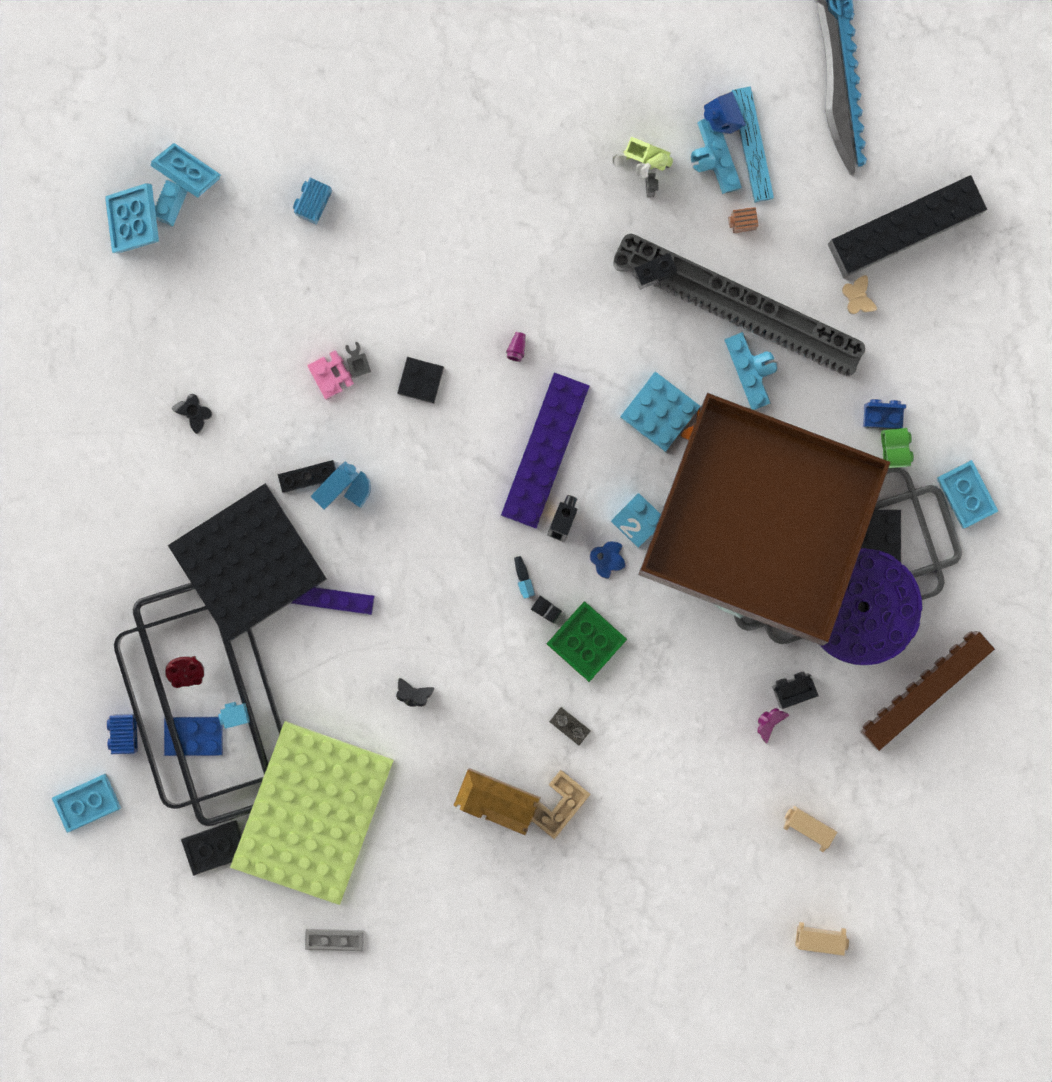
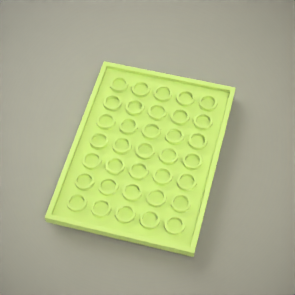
(311, 813)

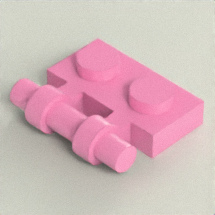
(325, 377)

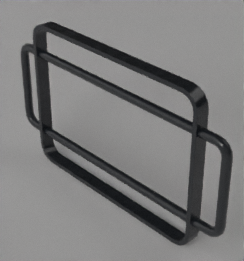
(194, 800)

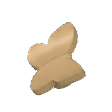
(857, 297)

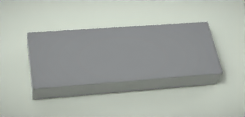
(334, 940)

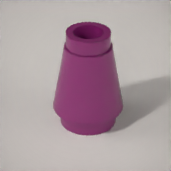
(516, 347)

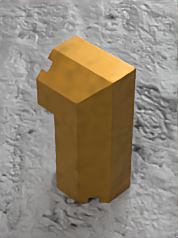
(497, 801)

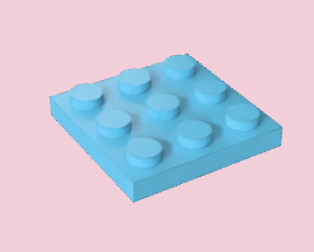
(132, 218)
(660, 411)

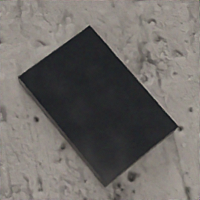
(212, 847)

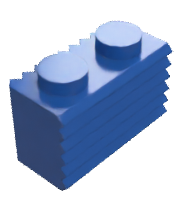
(122, 734)

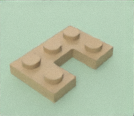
(573, 798)

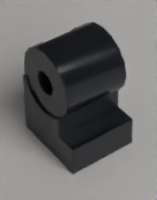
(546, 609)

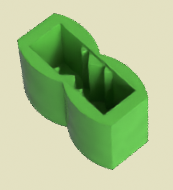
(896, 447)

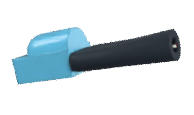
(525, 583)

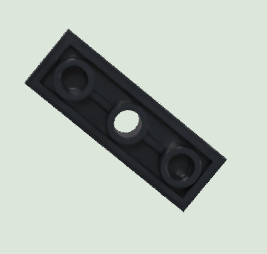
(296, 479)

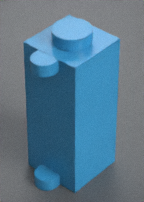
(335, 485)

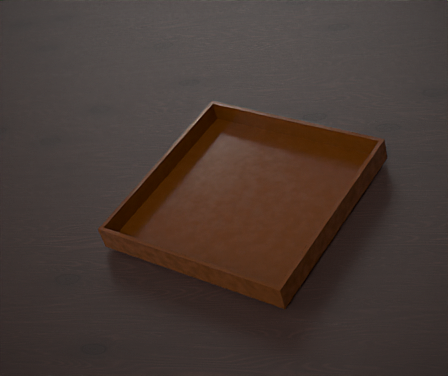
(765, 519)

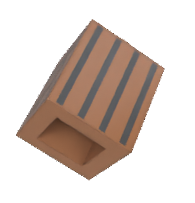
(743, 220)

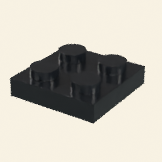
(420, 380)

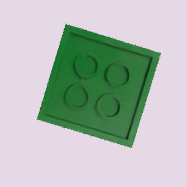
(586, 641)

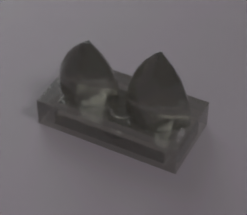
(570, 726)

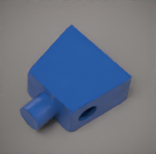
(724, 114)

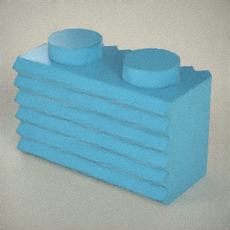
(170, 202)

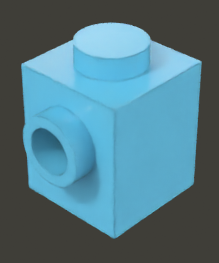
(233, 715)

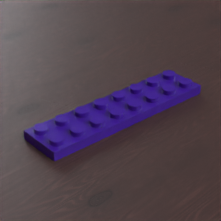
(545, 450)

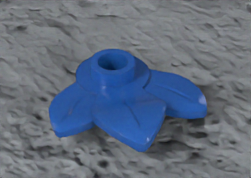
(610, 559)

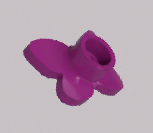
(768, 721)

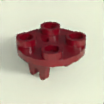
(184, 672)

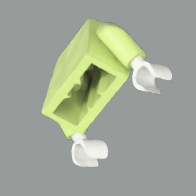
(646, 153)

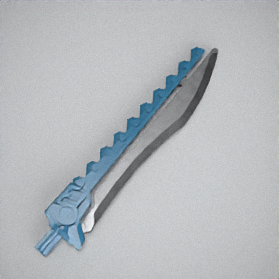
(835, 94)

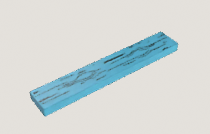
(753, 147)

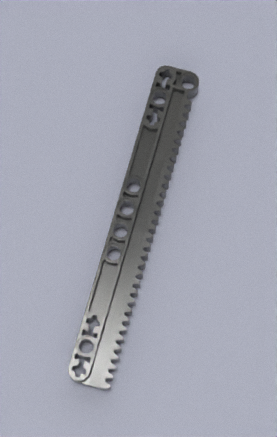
(783, 324)

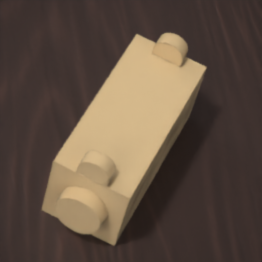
(810, 827)
(821, 940)

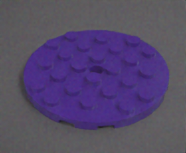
(891, 614)

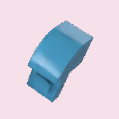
(359, 490)

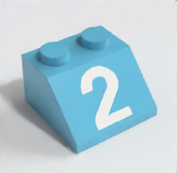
(637, 520)

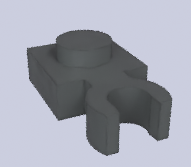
(651, 185)
(358, 362)

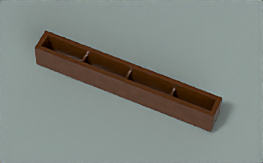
(927, 689)

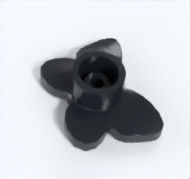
(194, 412)
(412, 696)

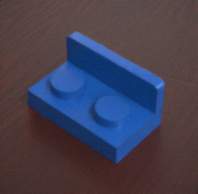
(883, 415)

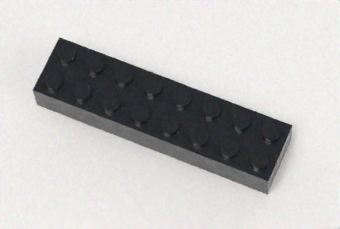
(907, 226)

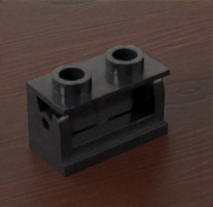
(654, 271)
(794, 690)

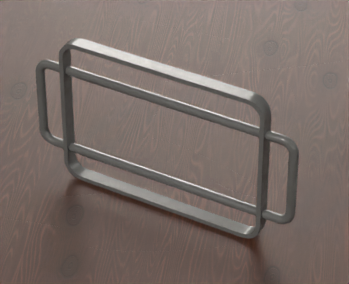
(936, 566)

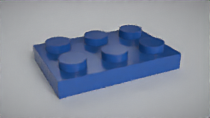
(197, 736)

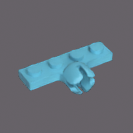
(716, 157)
(751, 369)

